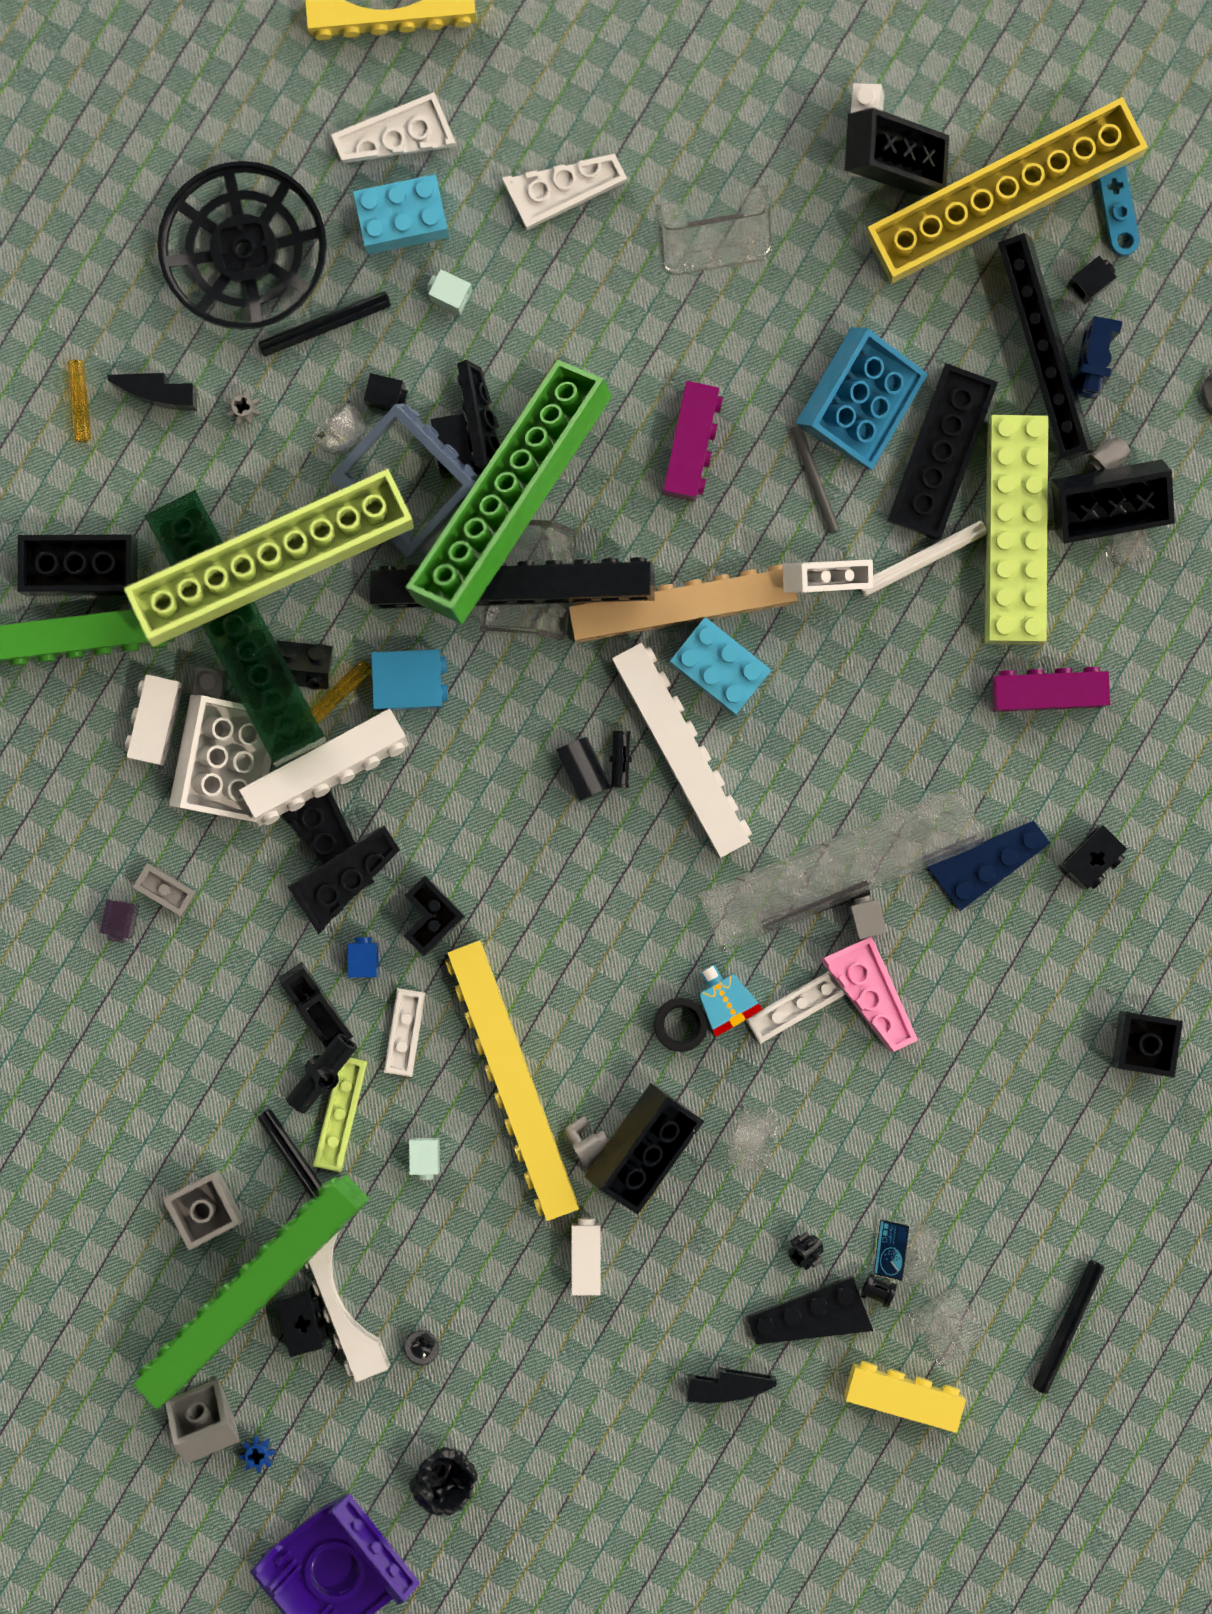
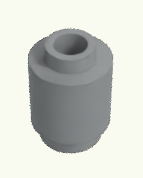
(1109, 455)

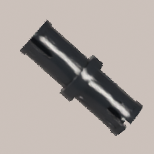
(620, 759)

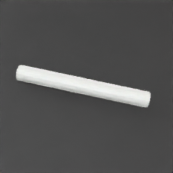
(926, 556)

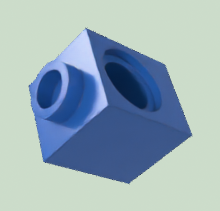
(363, 958)

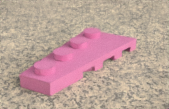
(869, 987)

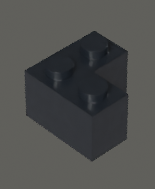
(439, 915)

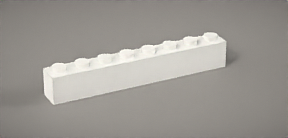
(680, 749)

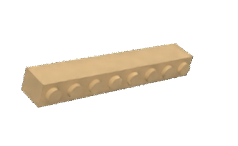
(683, 604)

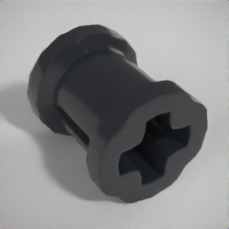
(878, 1290)

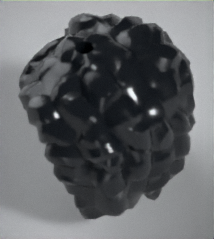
(444, 1482)

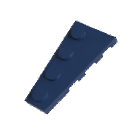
(982, 867)

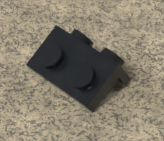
(308, 663)

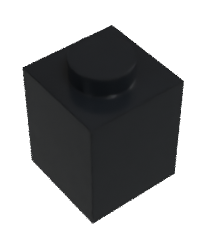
(1093, 279)
(384, 392)

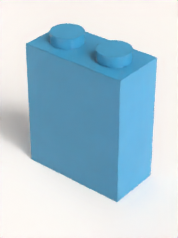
(408, 680)

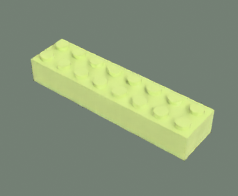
(1016, 530)

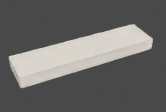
(795, 1007)

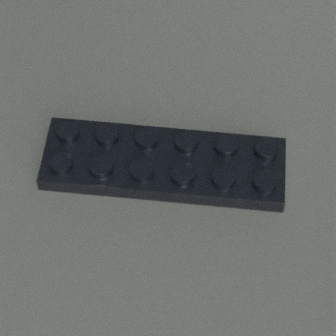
(942, 452)

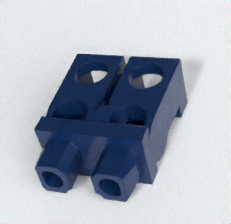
(1095, 355)

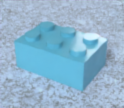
(401, 214)
(719, 666)

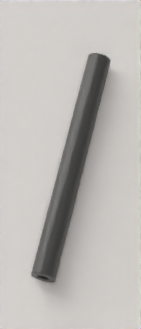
(815, 479)

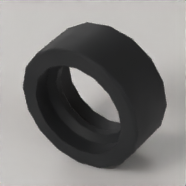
(701, 1028)

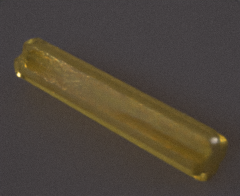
(79, 400)
(341, 690)

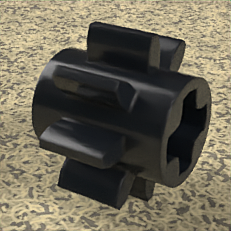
(806, 1251)

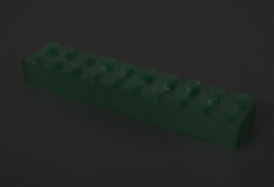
(243, 642)

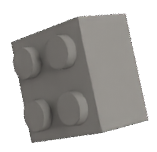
(203, 1209)

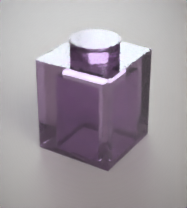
(119, 920)

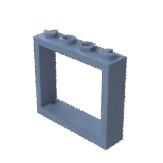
(444, 453)

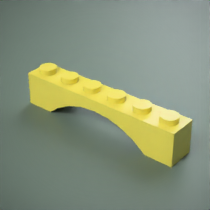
(343, 18)

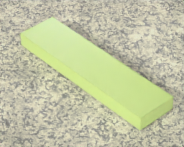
(340, 1116)

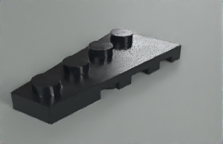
(479, 417)
(322, 827)
(335, 882)
(819, 1313)

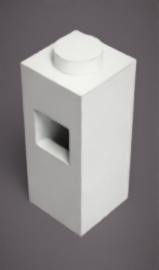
(586, 1257)

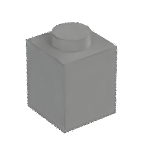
(867, 917)

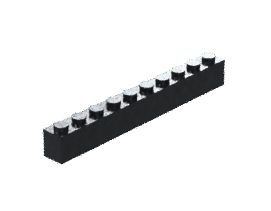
(535, 583)

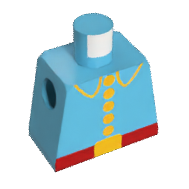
(726, 1001)

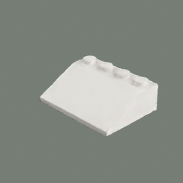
(217, 759)

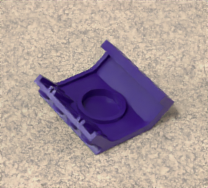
(334, 1565)

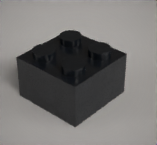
(1147, 1044)

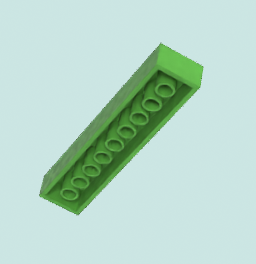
(509, 491)
(247, 1294)

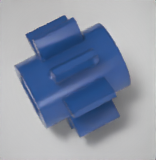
(252, 1460)

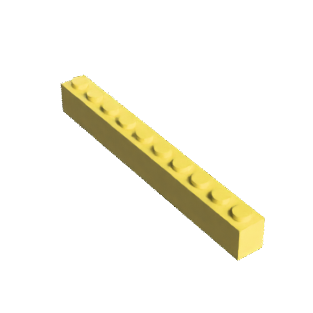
(513, 1080)

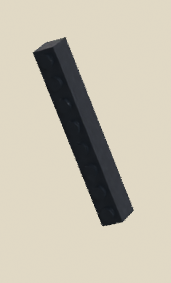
(1046, 346)

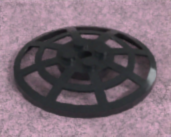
(240, 229)

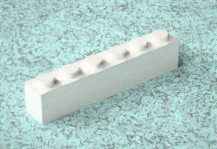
(324, 768)

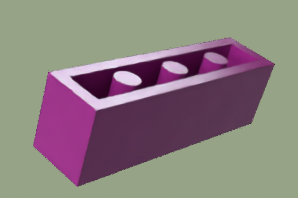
(691, 441)
(1050, 691)

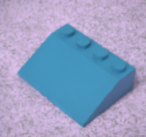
(862, 397)

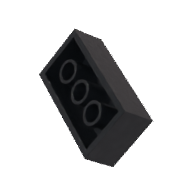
(76, 564)
(643, 1149)

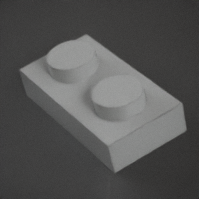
(164, 889)

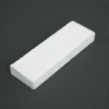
(404, 1032)

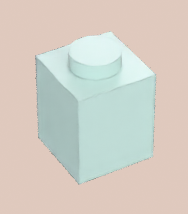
(449, 291)
(424, 1157)

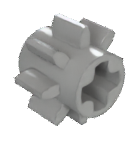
(247, 415)

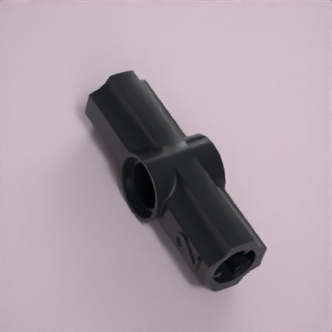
(321, 1073)

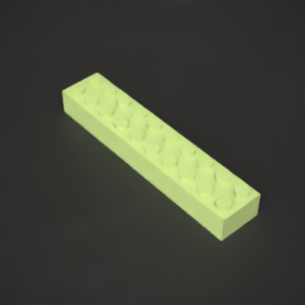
(269, 558)

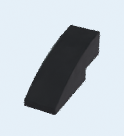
(156, 390)
(313, 1004)
(728, 1386)

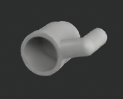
(588, 1148)

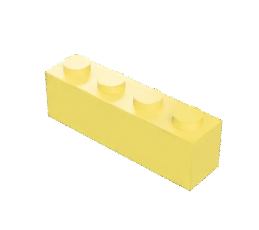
(905, 1397)

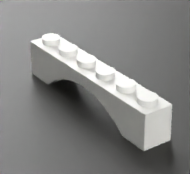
(362, 1349)

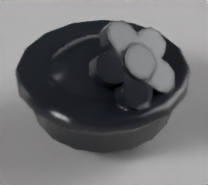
(421, 1347)

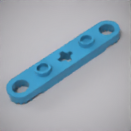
(1118, 211)

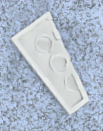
(400, 131)
(556, 190)

